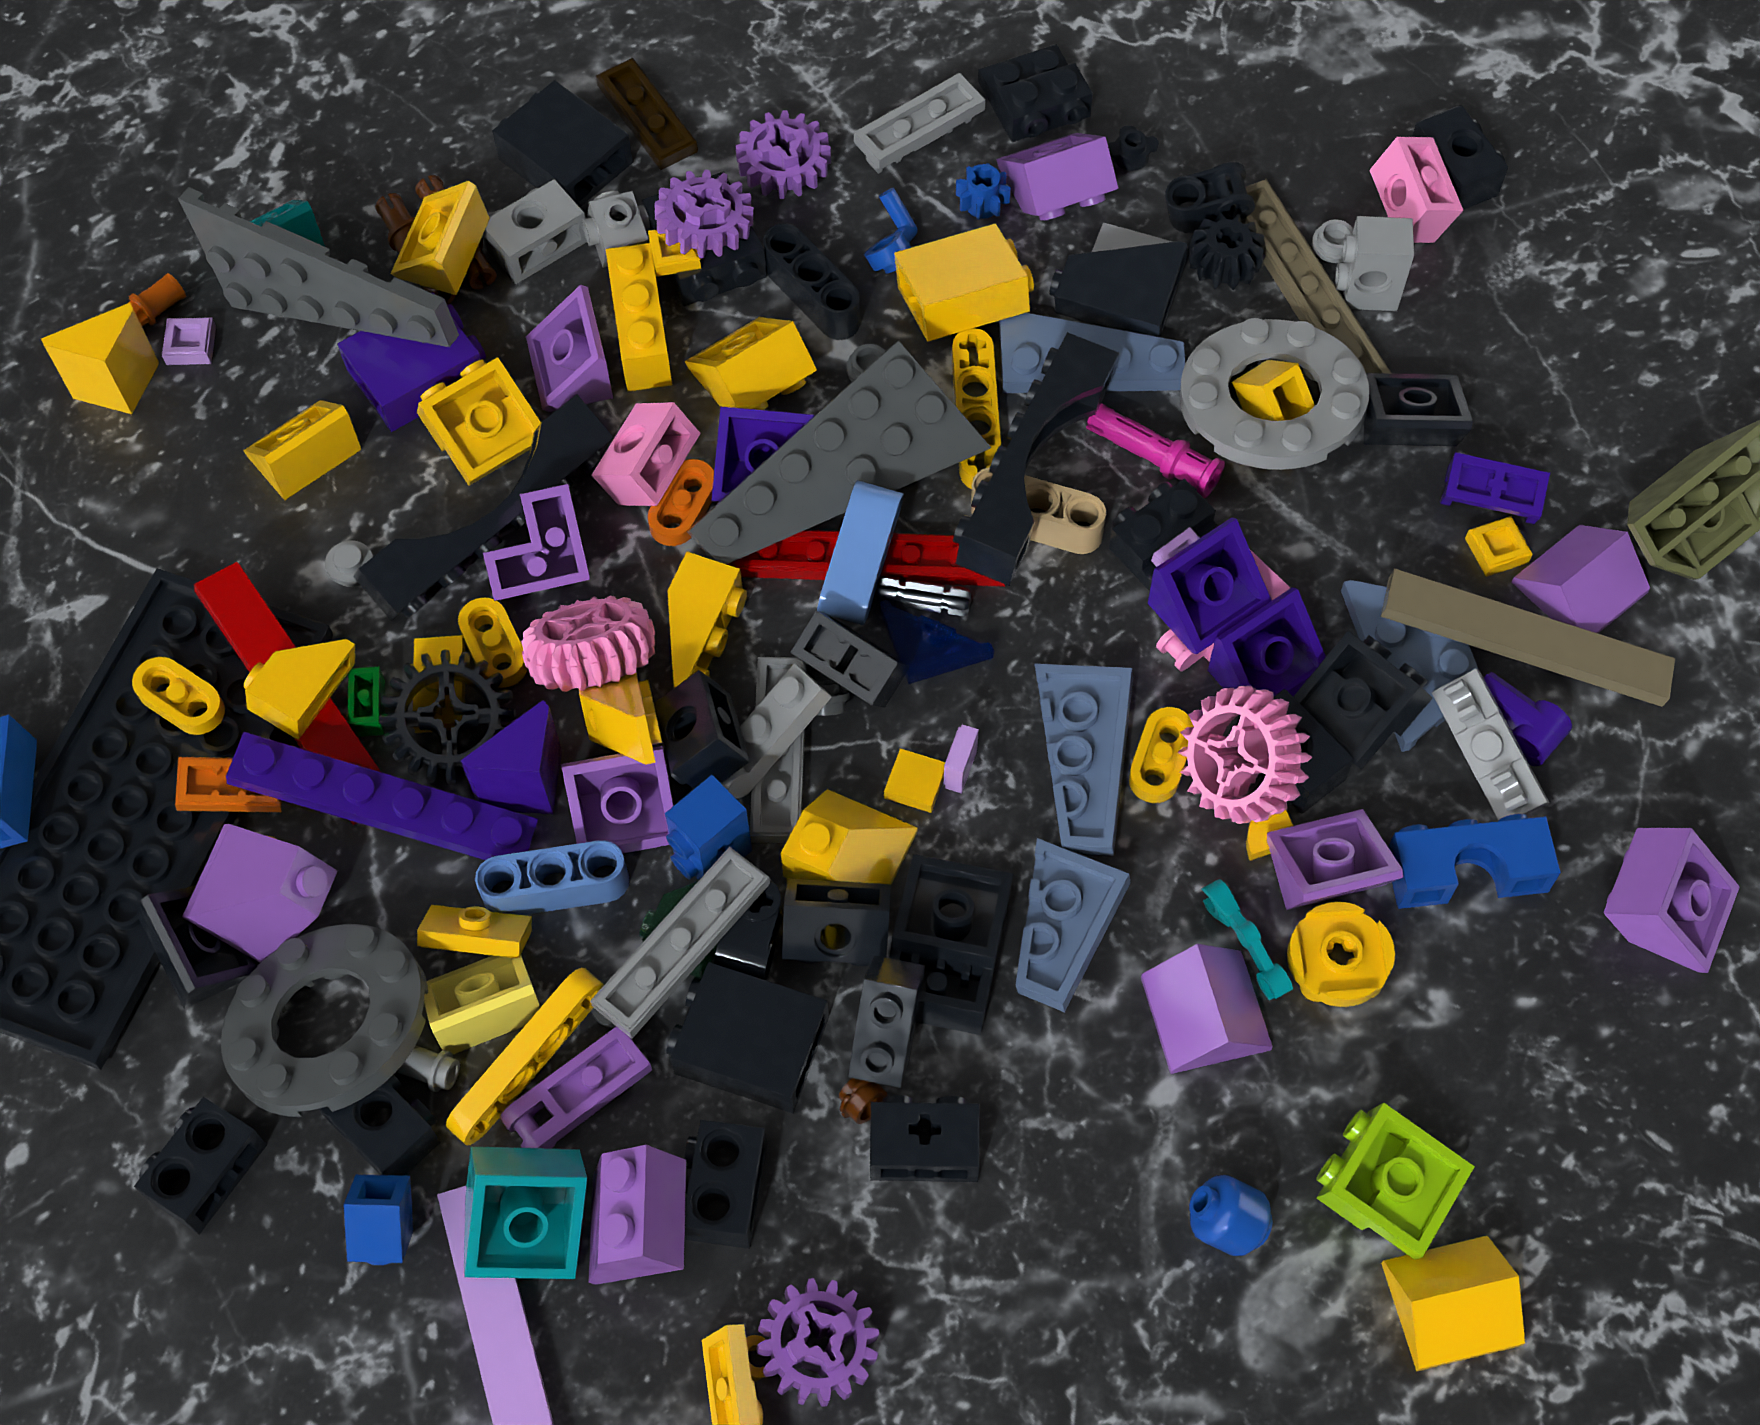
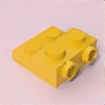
(479, 419)

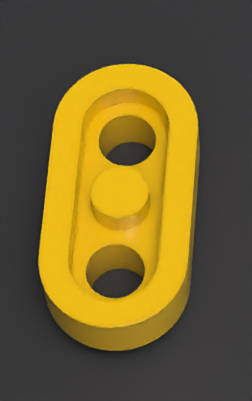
(494, 645)
(182, 696)
(1160, 757)

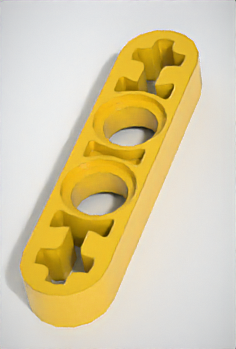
(976, 408)
(524, 1057)

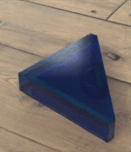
(930, 645)

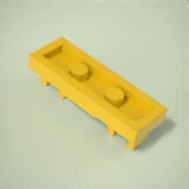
(732, 1376)

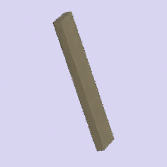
(1305, 279)
(1528, 637)

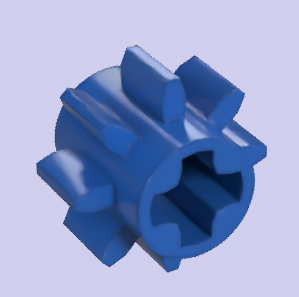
(983, 191)

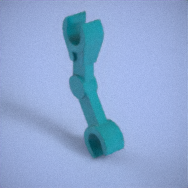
(1223, 906)

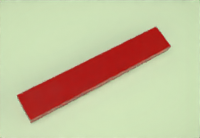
(909, 557)
(255, 637)

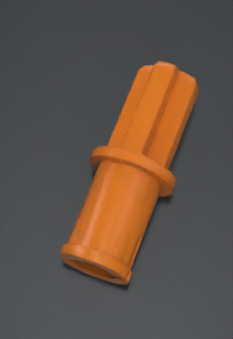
(156, 299)

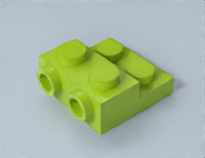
(1393, 1179)

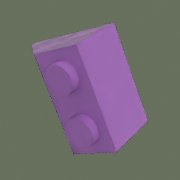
(1060, 174)
(1672, 896)
(637, 1214)

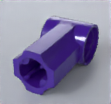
(1536, 726)

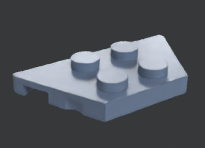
(1430, 654)

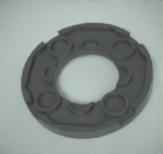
(358, 1066)

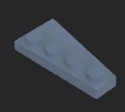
(1142, 362)
(1086, 746)

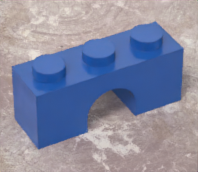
(1513, 851)

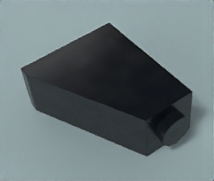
(1121, 287)

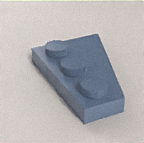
(1066, 920)

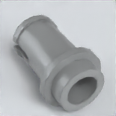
(430, 1067)

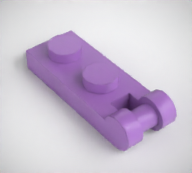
(577, 1090)

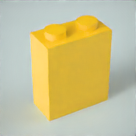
(963, 281)

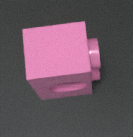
(1417, 186)
(646, 454)

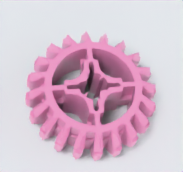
(588, 643)
(1260, 743)

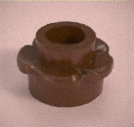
(857, 1099)

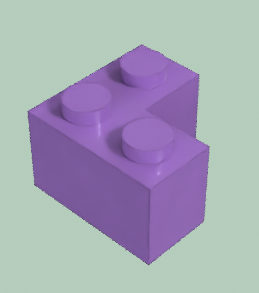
(553, 555)

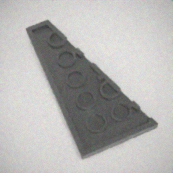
(296, 279)
(878, 430)

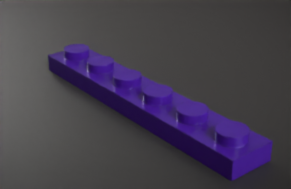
(378, 799)

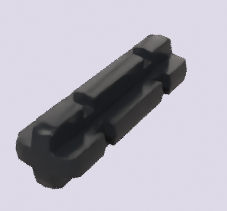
(924, 595)

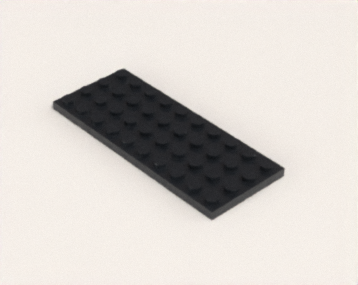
(111, 829)

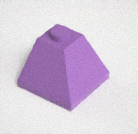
(258, 891)

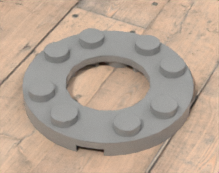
(1268, 443)

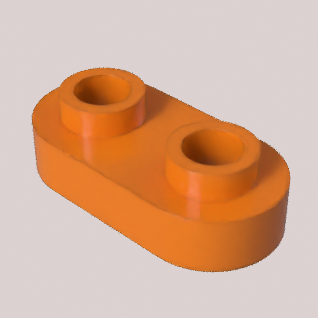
(681, 505)

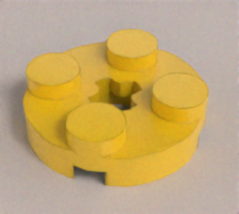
(1358, 933)

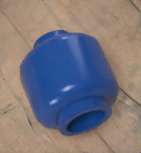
(1230, 1215)

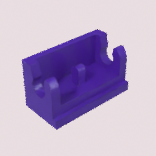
(1496, 486)

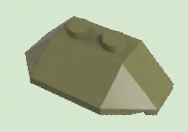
(1701, 506)

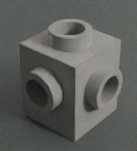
(615, 222)

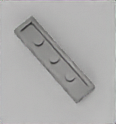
(778, 795)
(680, 942)

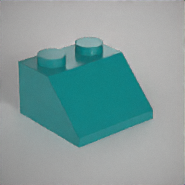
(523, 1212)

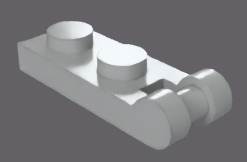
(776, 726)

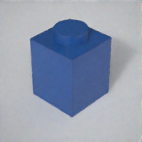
(378, 1219)

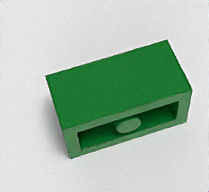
(365, 694)

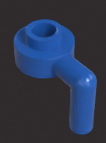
(882, 253)

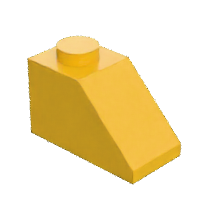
(1274, 391)
(298, 683)

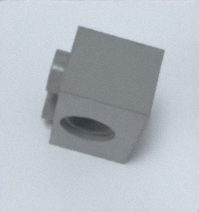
(534, 231)
(1376, 263)

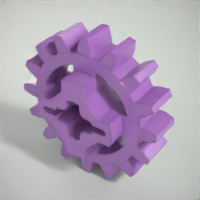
(783, 154)
(704, 213)
(797, 1355)

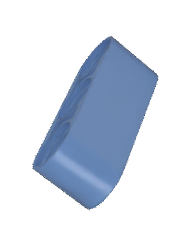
(860, 552)
(531, 867)

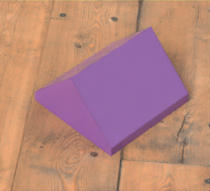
(569, 354)
(1586, 578)
(619, 800)
(1330, 859)
(1205, 1008)

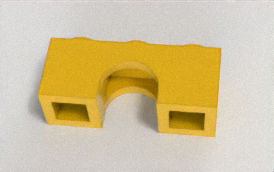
(638, 317)

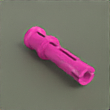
(1173, 457)

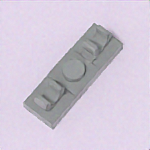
(919, 122)
(1489, 746)

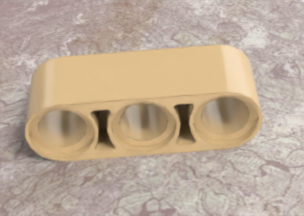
(1063, 509)

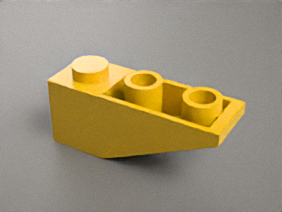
(700, 608)
(622, 717)

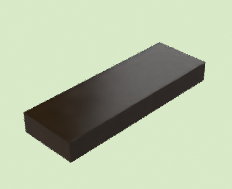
(646, 114)

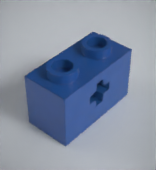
(705, 827)

